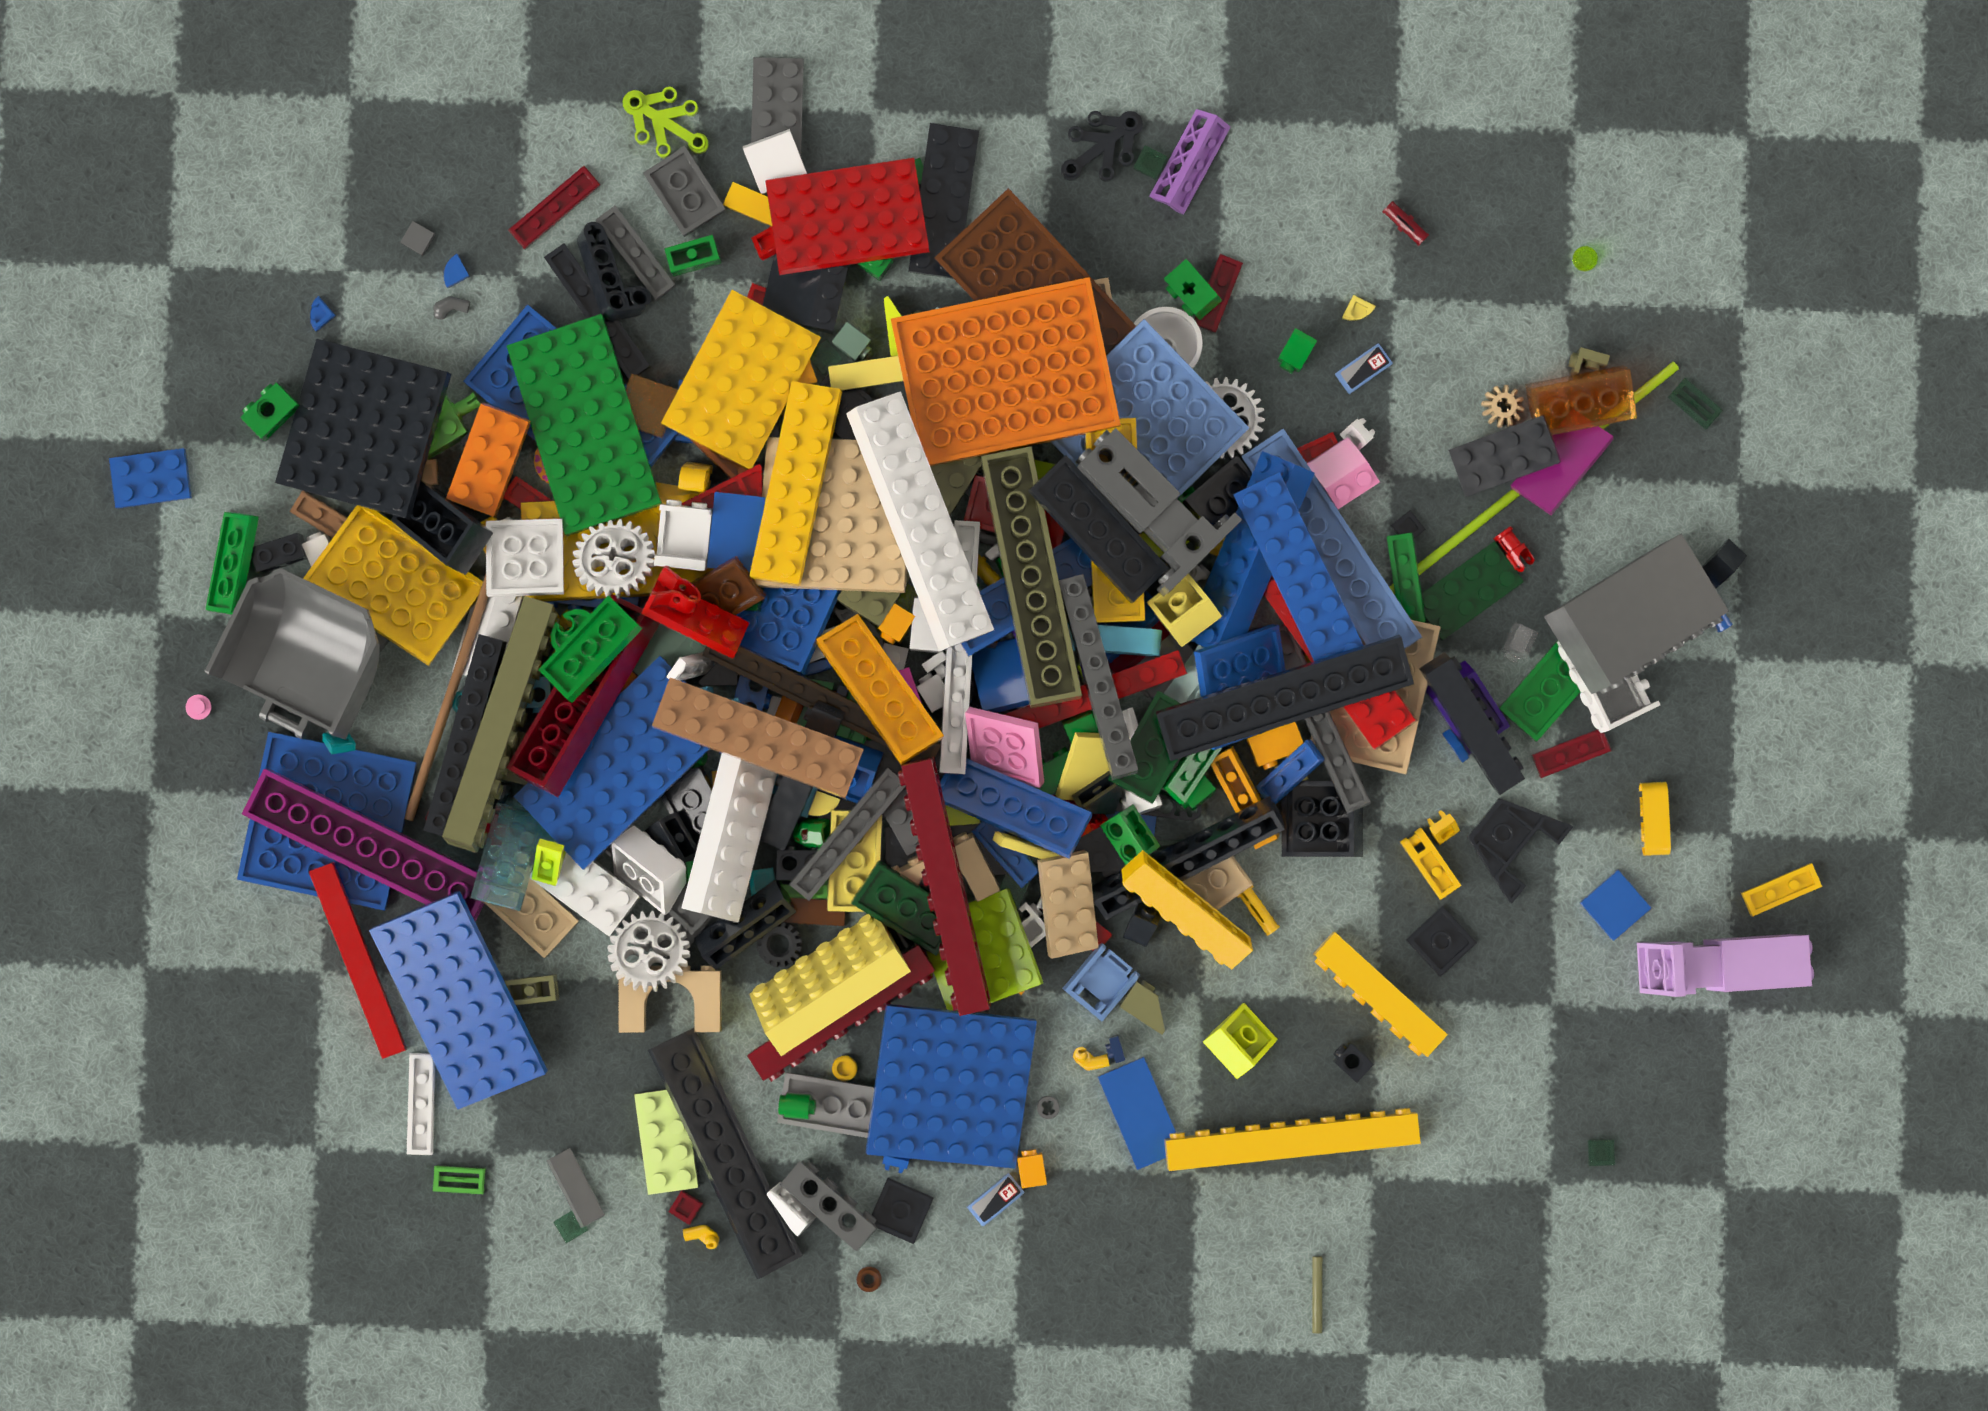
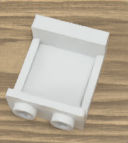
(684, 535)

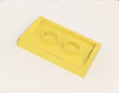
(1083, 765)

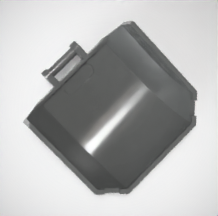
(299, 652)

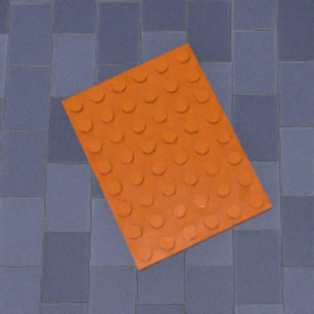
(1006, 372)

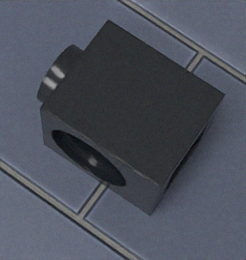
(1363, 1064)

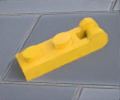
(1431, 864)

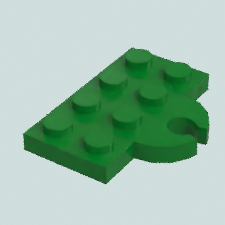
(587, 646)

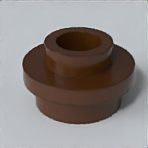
(872, 1286)

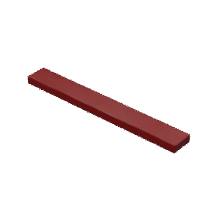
(357, 960)

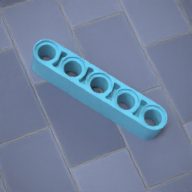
(1129, 640)

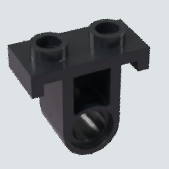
(1142, 924)

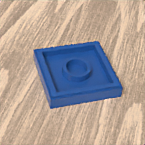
(1615, 905)

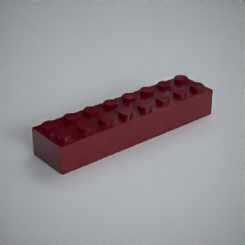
(566, 728)
(770, 1063)

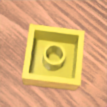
(1185, 610)

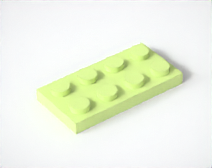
(664, 1144)

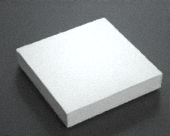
(774, 158)

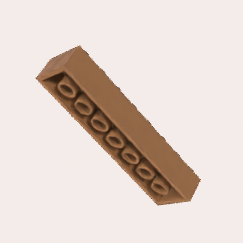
(757, 737)

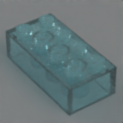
(507, 857)

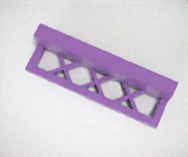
(1194, 161)

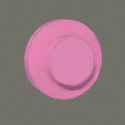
(198, 707)

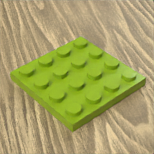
(1002, 947)

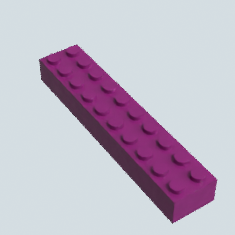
(358, 841)

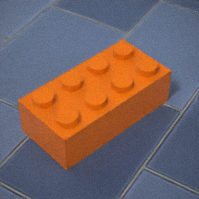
(488, 459)

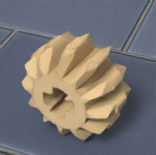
(1495, 411)

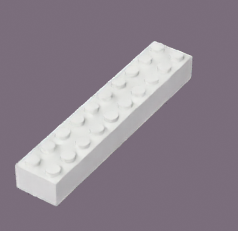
(919, 521)

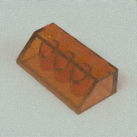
(1583, 399)

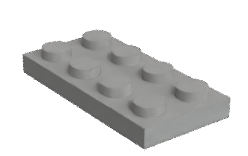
(839, 1104)

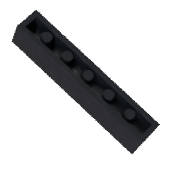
(1472, 723)
(792, 795)

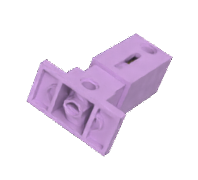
(1725, 964)

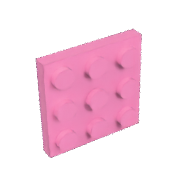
(1006, 745)

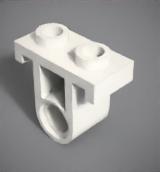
(1033, 925)

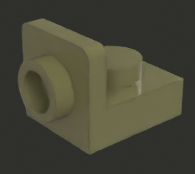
(1592, 360)

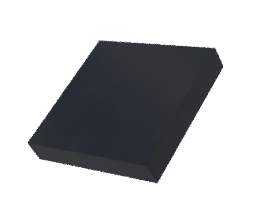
(1441, 941)
(901, 1210)

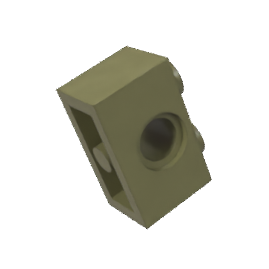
(533, 989)

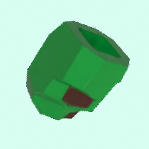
(812, 832)

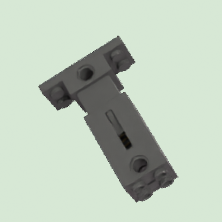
(1151, 505)

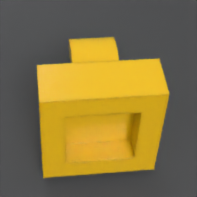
(1443, 828)

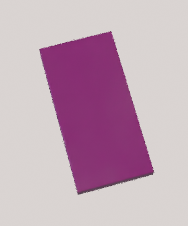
(1553, 484)

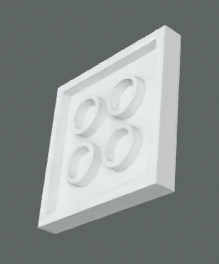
(525, 558)

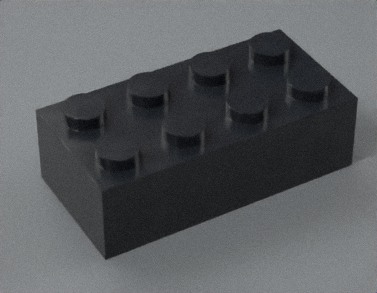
(445, 529)

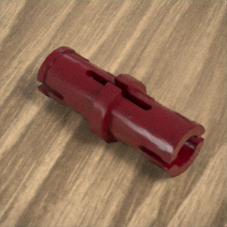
(1393, 210)

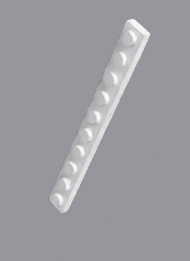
(958, 674)

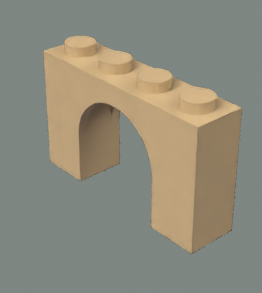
(972, 866)
(704, 987)

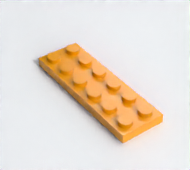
(879, 689)

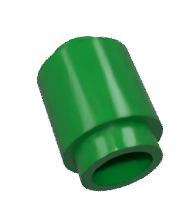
(796, 1105)

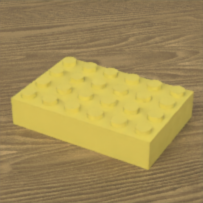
(828, 983)

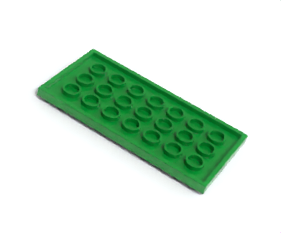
(584, 425)

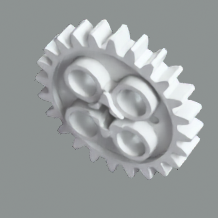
(1250, 412)
(609, 578)
(640, 971)

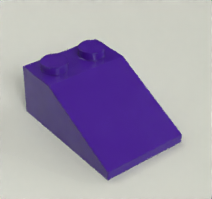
(1479, 691)

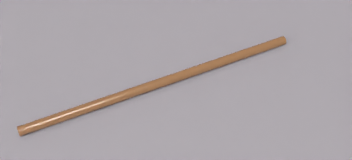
(447, 703)

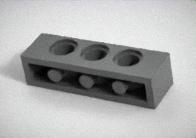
(796, 1183)

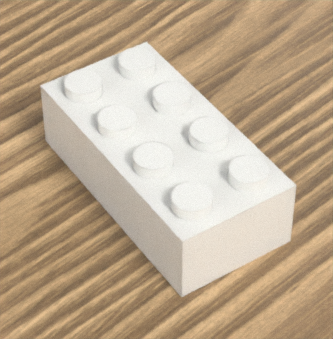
(593, 894)

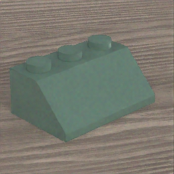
(670, 646)

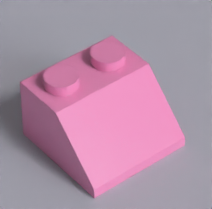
(1343, 472)

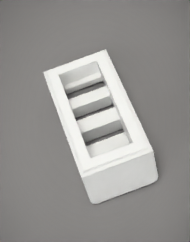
(791, 1210)

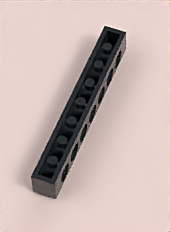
(472, 705)
(1198, 852)

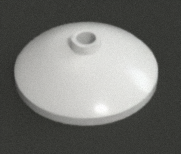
(1177, 330)

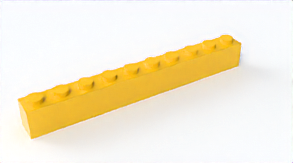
(1292, 1141)

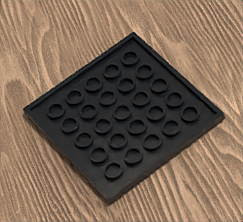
(363, 428)

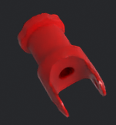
(1514, 549)

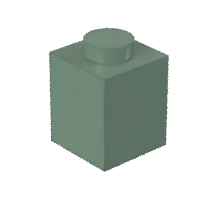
(852, 343)

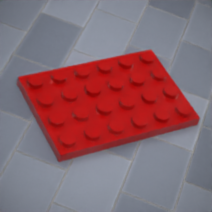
(847, 216)

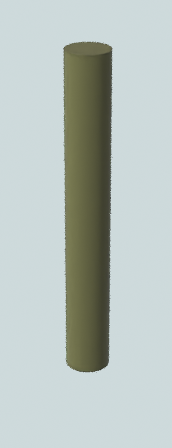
(1317, 1294)

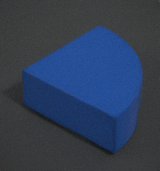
(454, 271)
(320, 314)
(1456, 745)

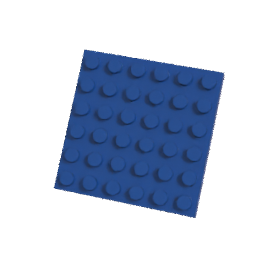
(357, 779)
(950, 1086)

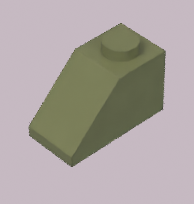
(1144, 1005)

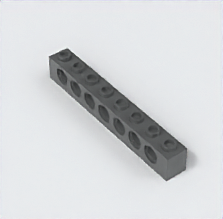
(1097, 677)

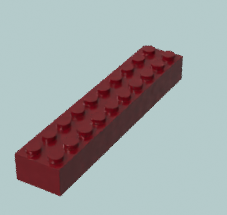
(946, 886)

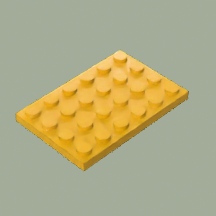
(740, 380)
(402, 584)

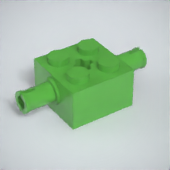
(450, 425)

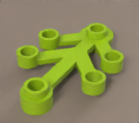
(662, 119)

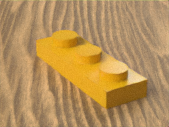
(1781, 889)

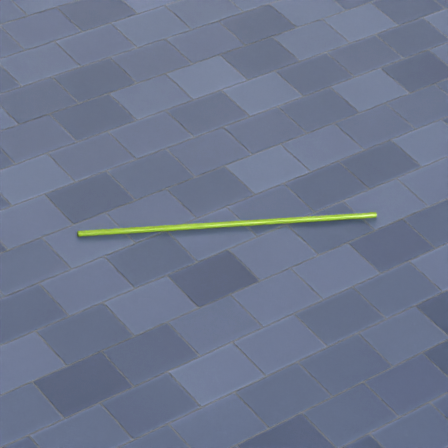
(1512, 495)

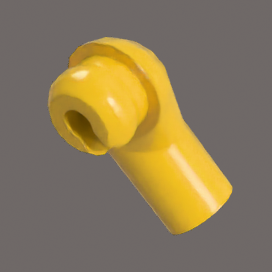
(1088, 1061)
(702, 1233)

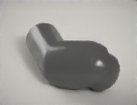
(448, 304)

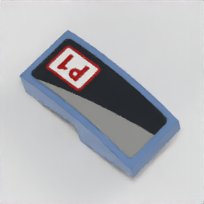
(1363, 368)
(995, 1199)

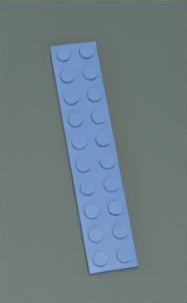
(1358, 582)

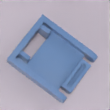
(1105, 978)

